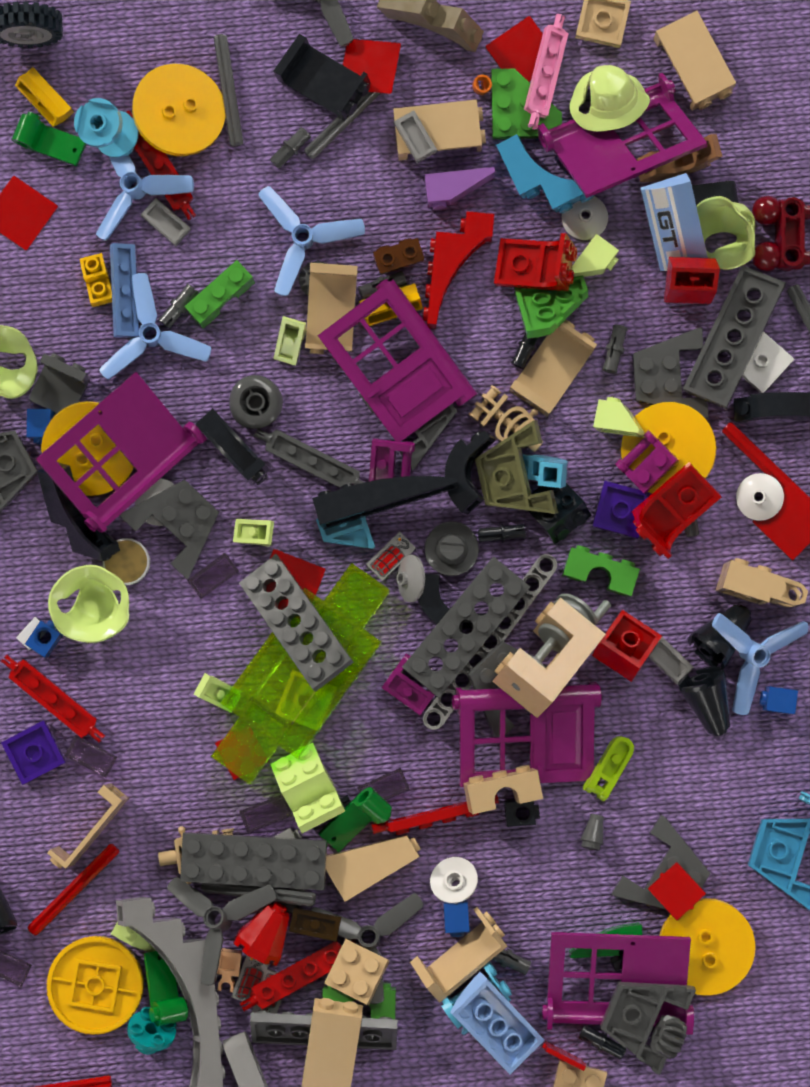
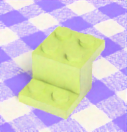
(307, 788)

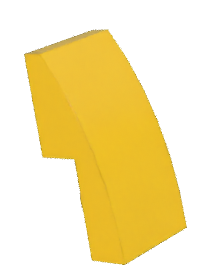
(96, 279)

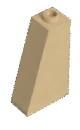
(366, 865)

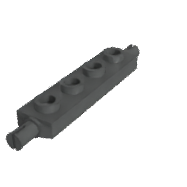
(308, 458)

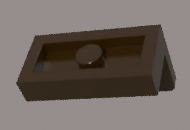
(315, 924)

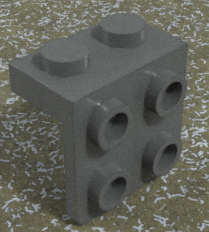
(59, 383)

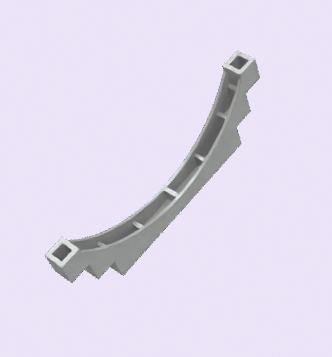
(185, 963)

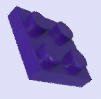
(616, 509)
(33, 752)

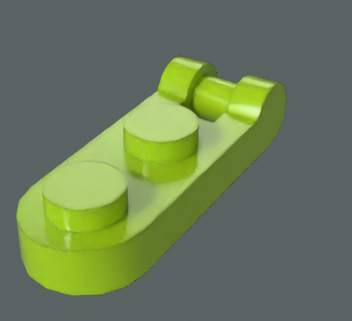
(610, 767)

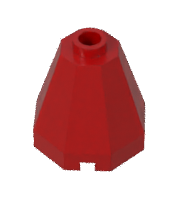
(264, 934)

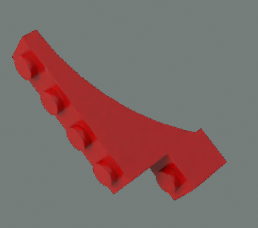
(450, 253)

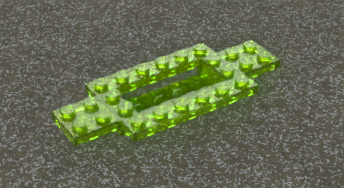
(275, 690)

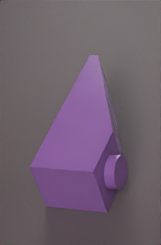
(449, 187)

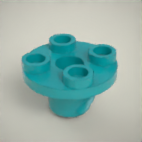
(147, 1035)

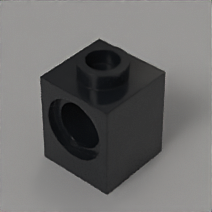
(510, 813)

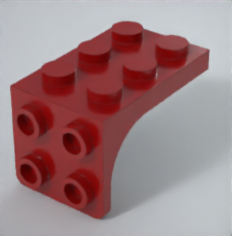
(536, 263)
(674, 508)

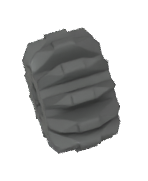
(668, 1037)

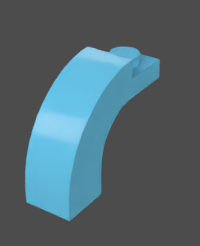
(546, 470)

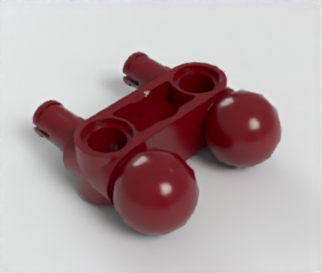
(788, 233)

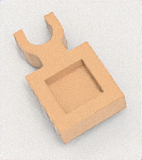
(229, 966)

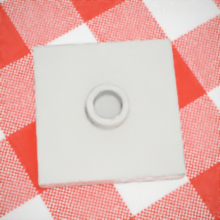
(766, 364)

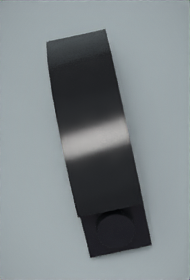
(772, 406)
(459, 466)
(432, 603)

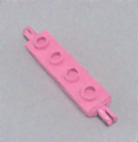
(546, 71)

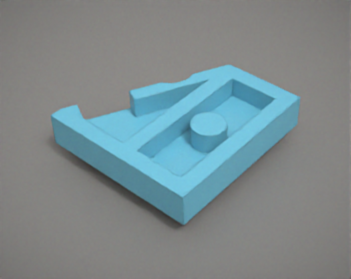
(351, 534)

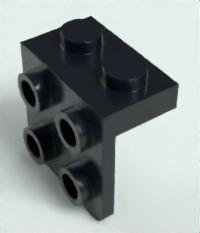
(570, 515)

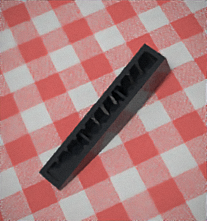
(376, 496)

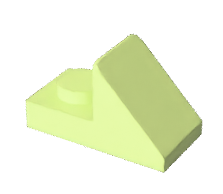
(290, 340)
(253, 532)
(212, 690)

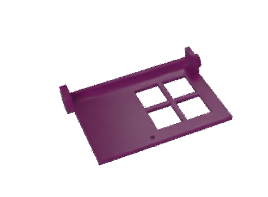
(603, 160)
(417, 385)
(141, 431)
(558, 738)
(644, 961)

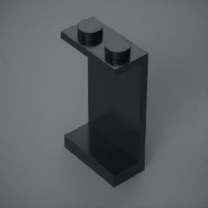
(321, 78)

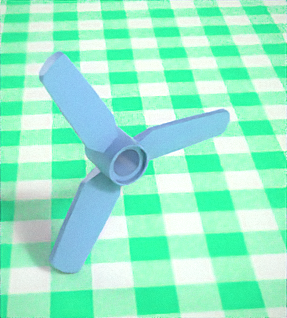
(151, 185)
(321, 234)
(167, 339)
(754, 654)

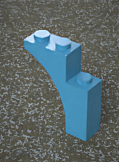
(531, 178)

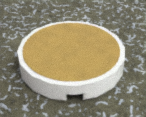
(130, 562)

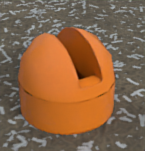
(486, 84)

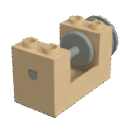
(564, 627)

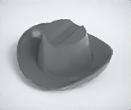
(255, 402)
(451, 548)

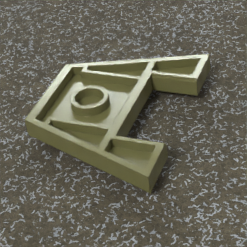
(505, 476)

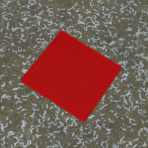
(518, 48)
(376, 59)
(23, 212)
(791, 525)
(304, 572)

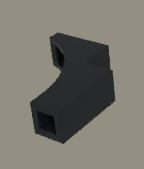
(233, 448)
(63, 512)

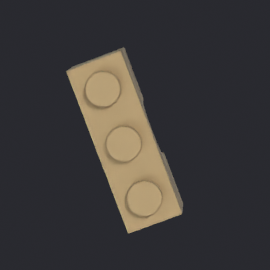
(481, 791)

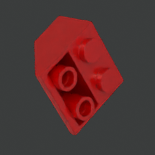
(691, 280)

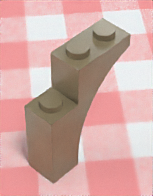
(445, 20)

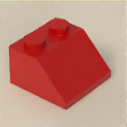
(626, 645)

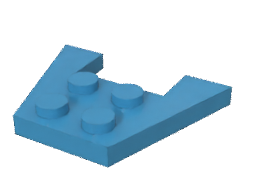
(779, 854)

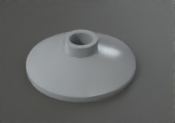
(411, 578)

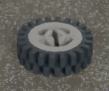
(30, 24)

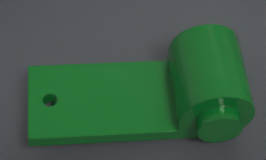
(46, 140)
(362, 810)
(163, 992)

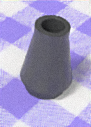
(593, 834)

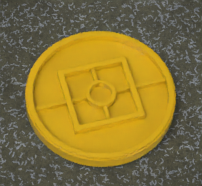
(178, 109)
(681, 431)
(95, 442)
(719, 947)
(95, 985)

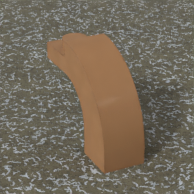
(688, 164)

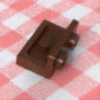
(398, 256)

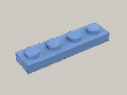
(123, 301)

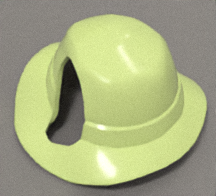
(615, 99)
(722, 215)
(18, 381)
(96, 609)

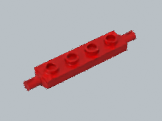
(159, 164)
(53, 698)
(425, 819)
(293, 977)

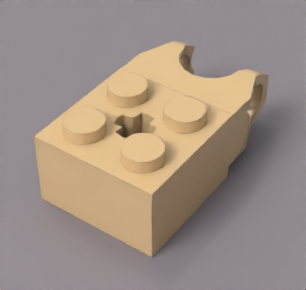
(758, 584)

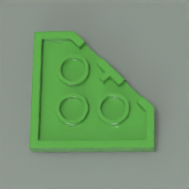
(508, 104)
(547, 309)

